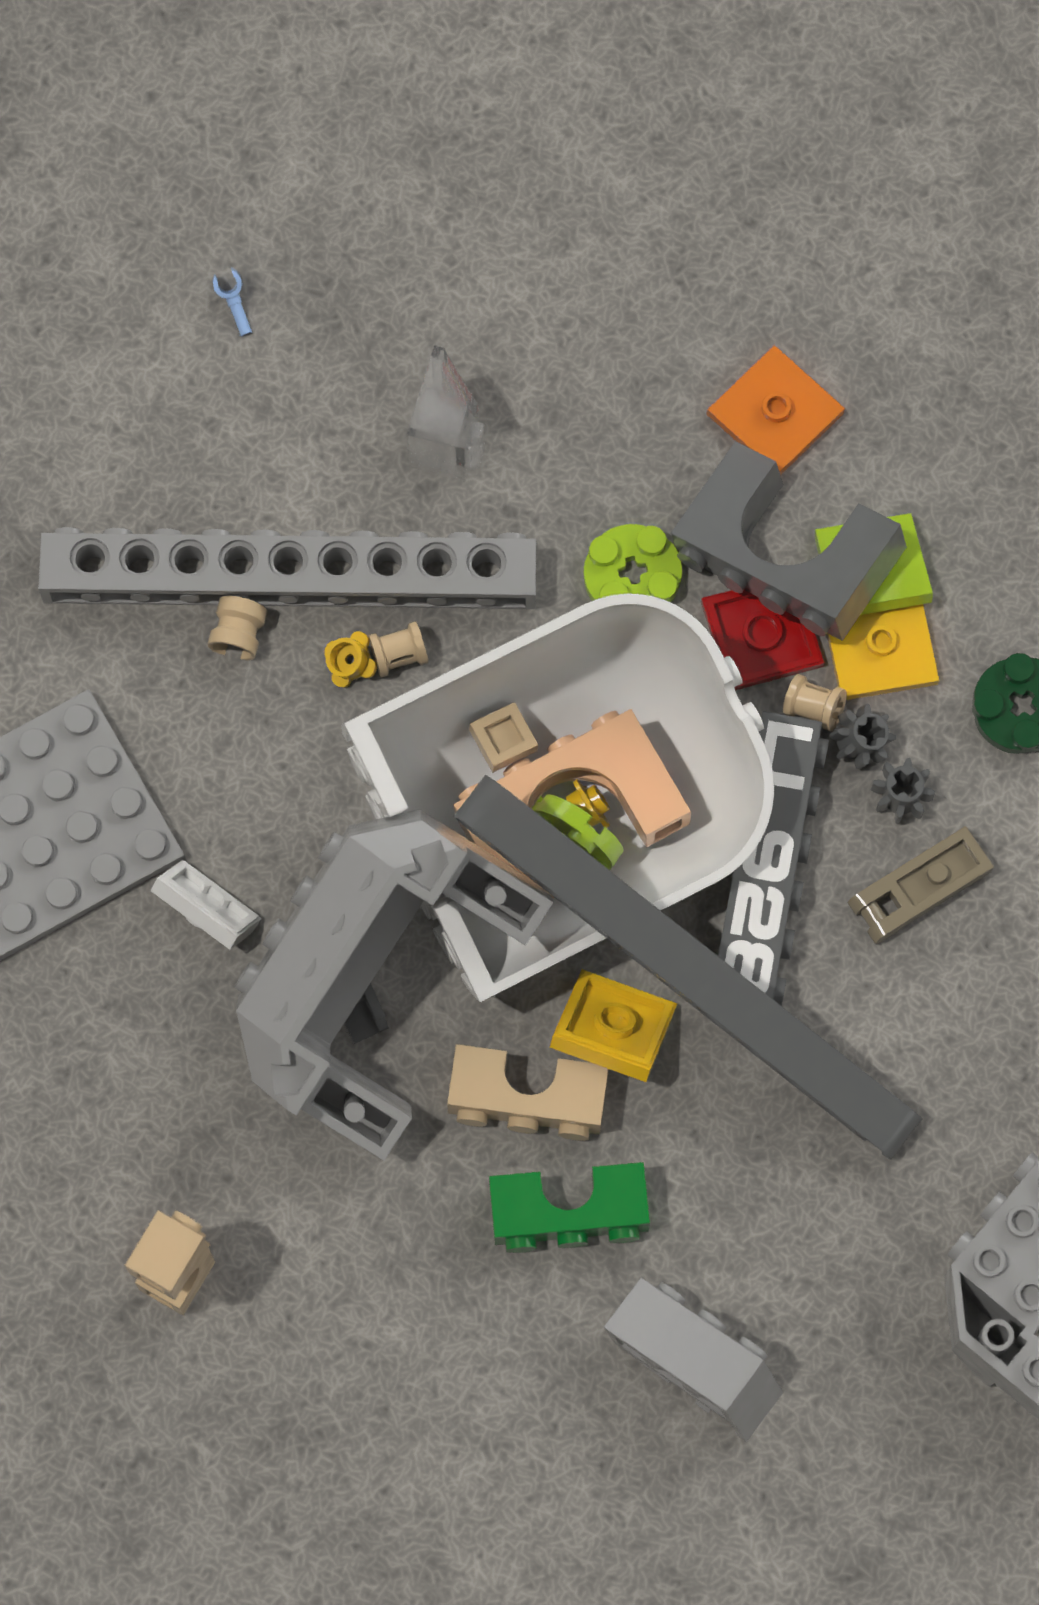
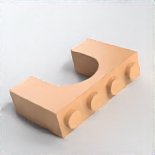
(610, 755)

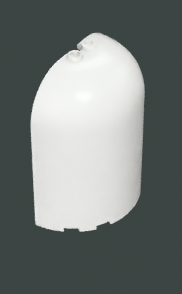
(563, 678)

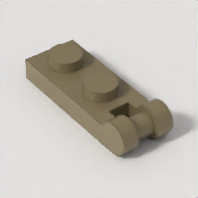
(922, 884)

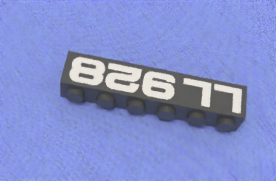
(765, 884)

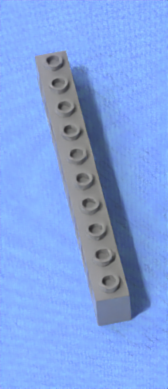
(312, 586)

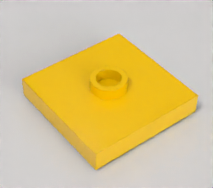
(885, 653)
(613, 1025)

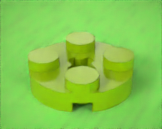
(640, 544)
(574, 824)

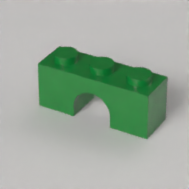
(525, 1215)

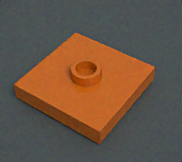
(776, 409)

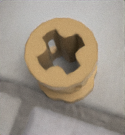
(398, 649)
(814, 702)

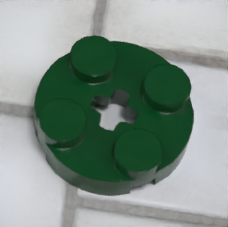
(993, 708)

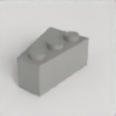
(696, 1355)

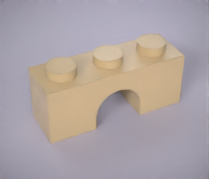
(483, 1093)
(171, 1260)

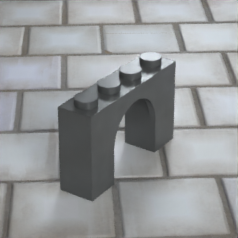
(822, 592)

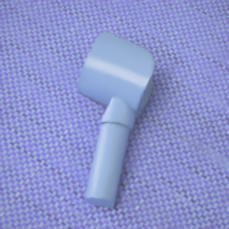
(234, 302)

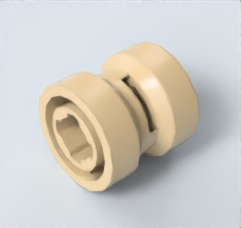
(237, 626)

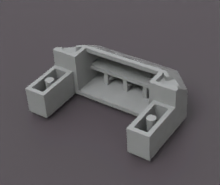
(338, 943)
(996, 1292)

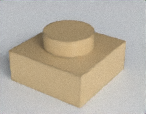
(503, 737)

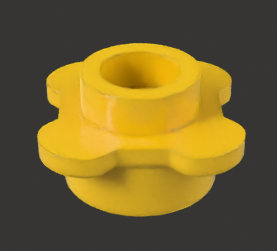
(338, 652)
(591, 801)

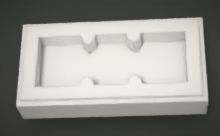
(206, 904)

